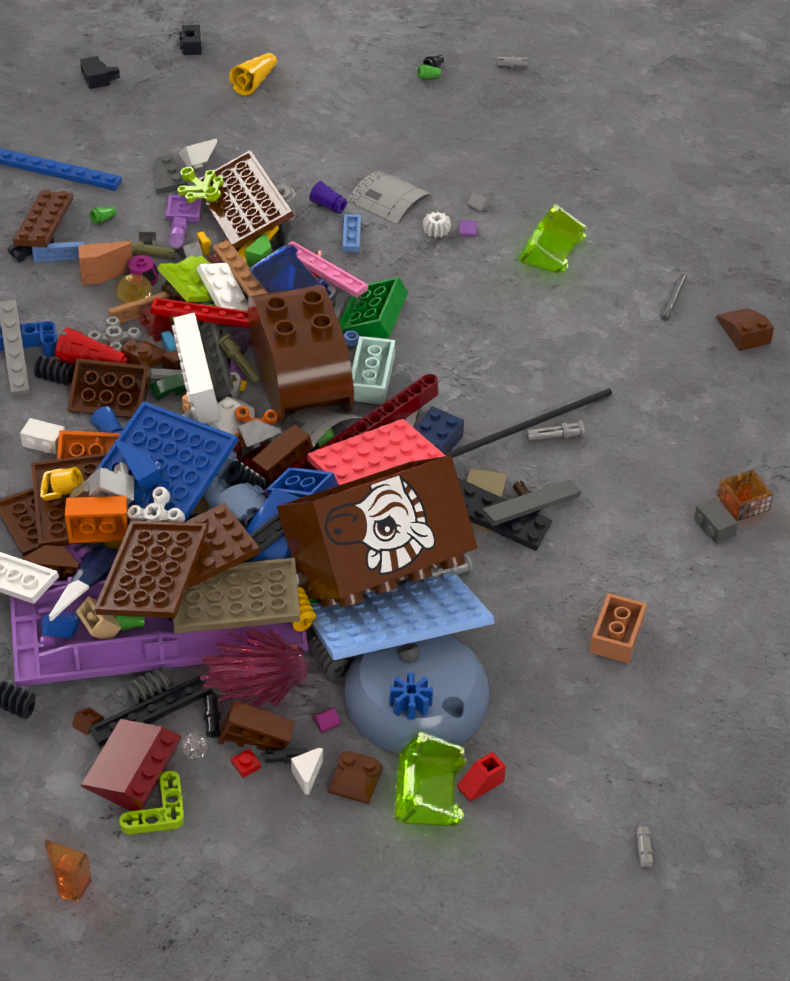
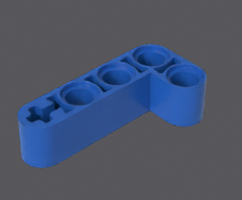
(37, 334)

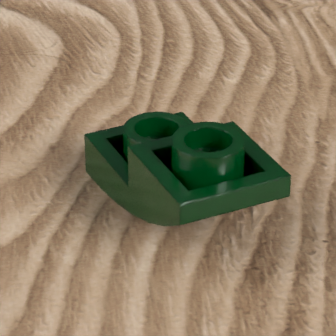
(168, 385)

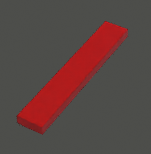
(202, 312)

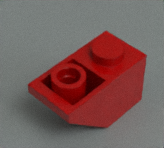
(482, 777)

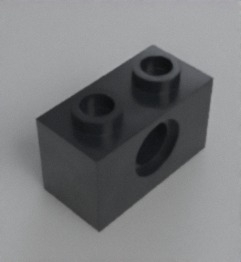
(190, 40)

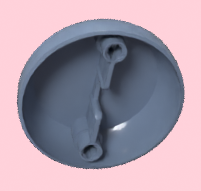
(458, 693)

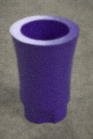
(328, 198)

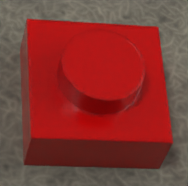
(245, 763)

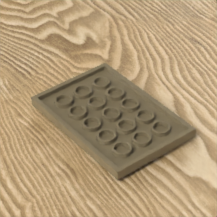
(242, 597)

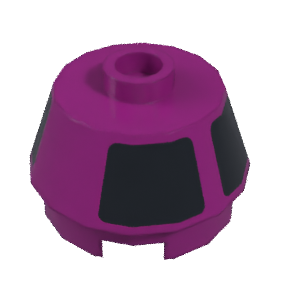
(144, 266)

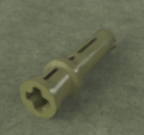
(140, 249)
(234, 352)

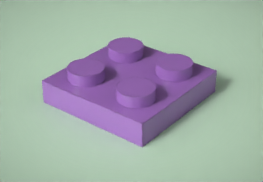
(181, 208)

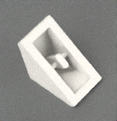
(306, 768)

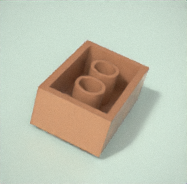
(618, 628)

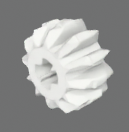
(436, 224)

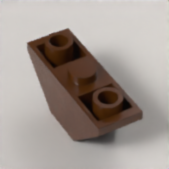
(54, 558)

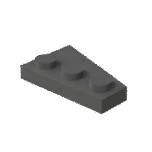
(168, 174)

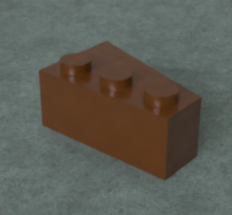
(282, 454)
(255, 727)

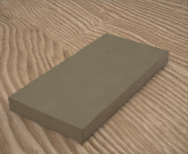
(489, 481)

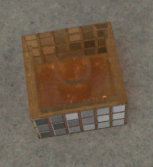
(745, 495)

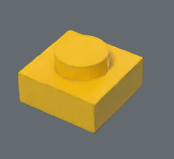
(205, 243)

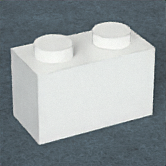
(41, 436)

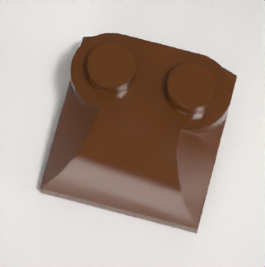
(143, 353)
(355, 776)

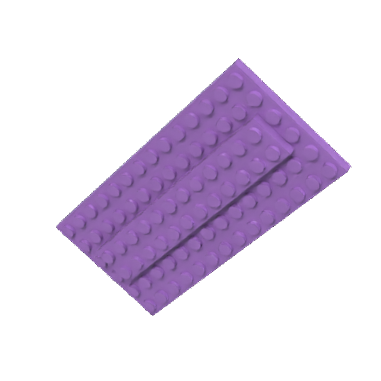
(58, 659)

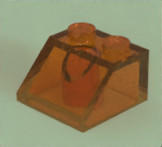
(68, 869)

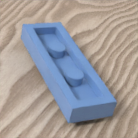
(351, 233)
(57, 252)

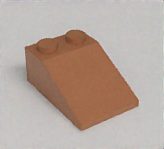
(103, 261)

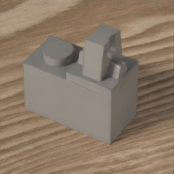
(109, 483)

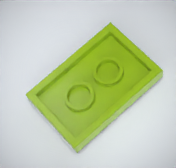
(185, 282)

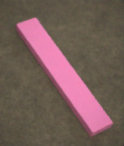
(330, 272)

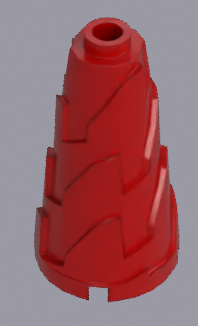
(77, 345)

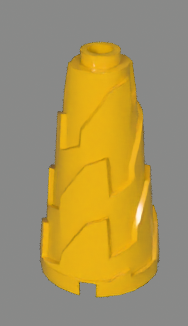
(251, 73)

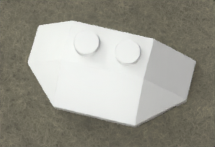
(227, 409)

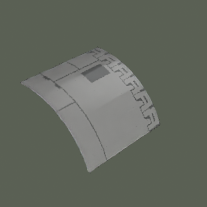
(385, 195)
(314, 421)

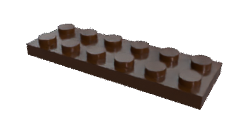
(43, 219)

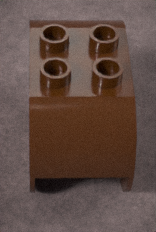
(300, 350)

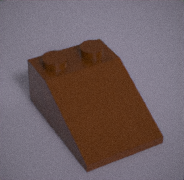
(746, 328)

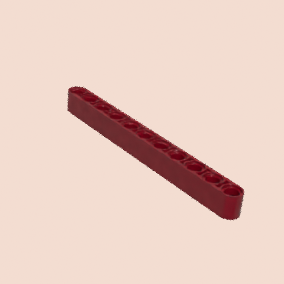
(394, 409)

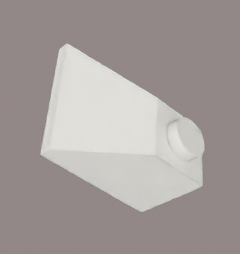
(197, 154)

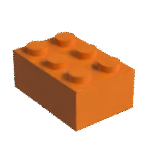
(96, 519)

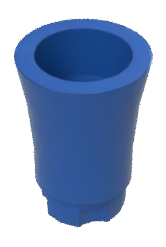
(106, 421)

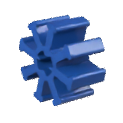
(411, 696)

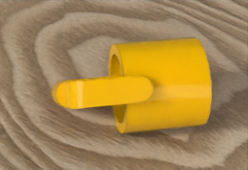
(62, 482)

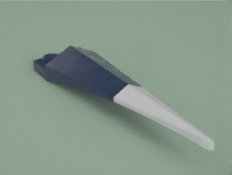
(91, 571)

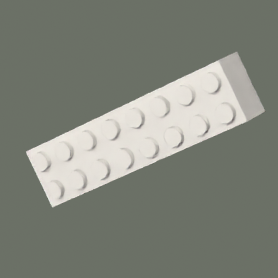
(195, 369)

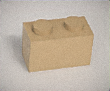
(99, 626)

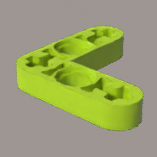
(162, 814)

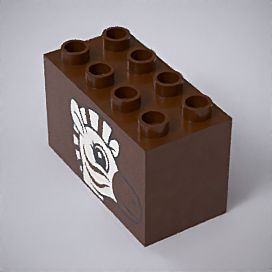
(378, 531)

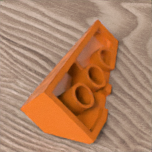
(84, 443)

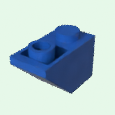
(64, 625)

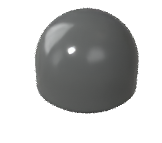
(408, 653)

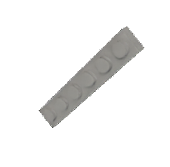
(13, 348)

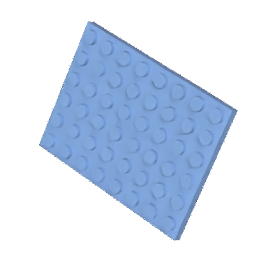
(400, 616)

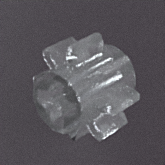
(194, 746)

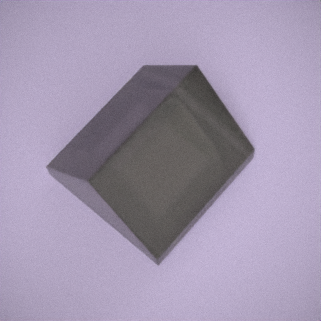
(148, 238)

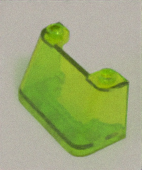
(553, 241)
(428, 782)

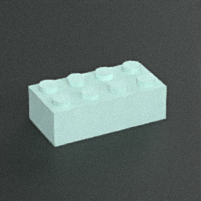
(372, 369)

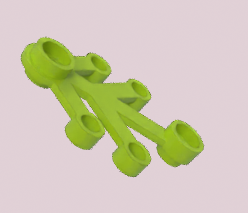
(209, 193)

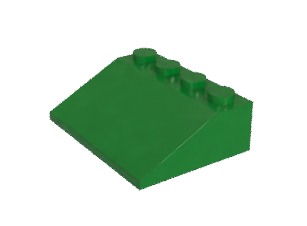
(375, 310)

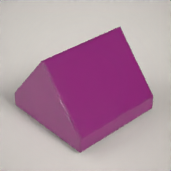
(326, 720)

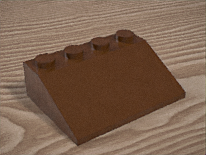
(108, 385)

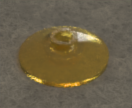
(133, 283)

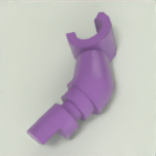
(178, 232)

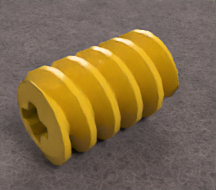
(307, 614)

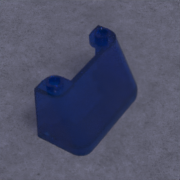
(284, 271)

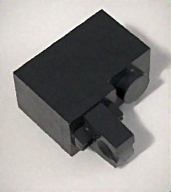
(96, 72)

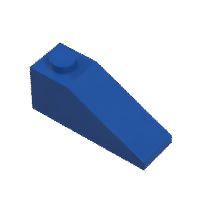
(142, 465)

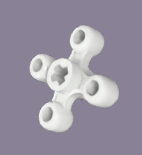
(155, 511)

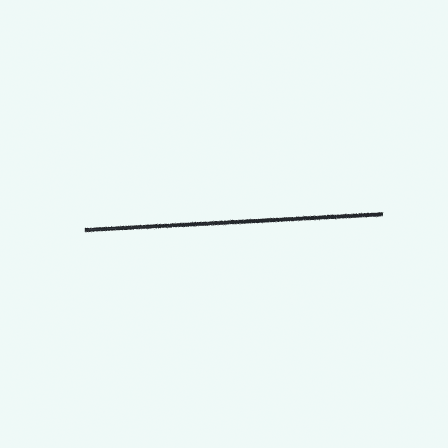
(529, 423)

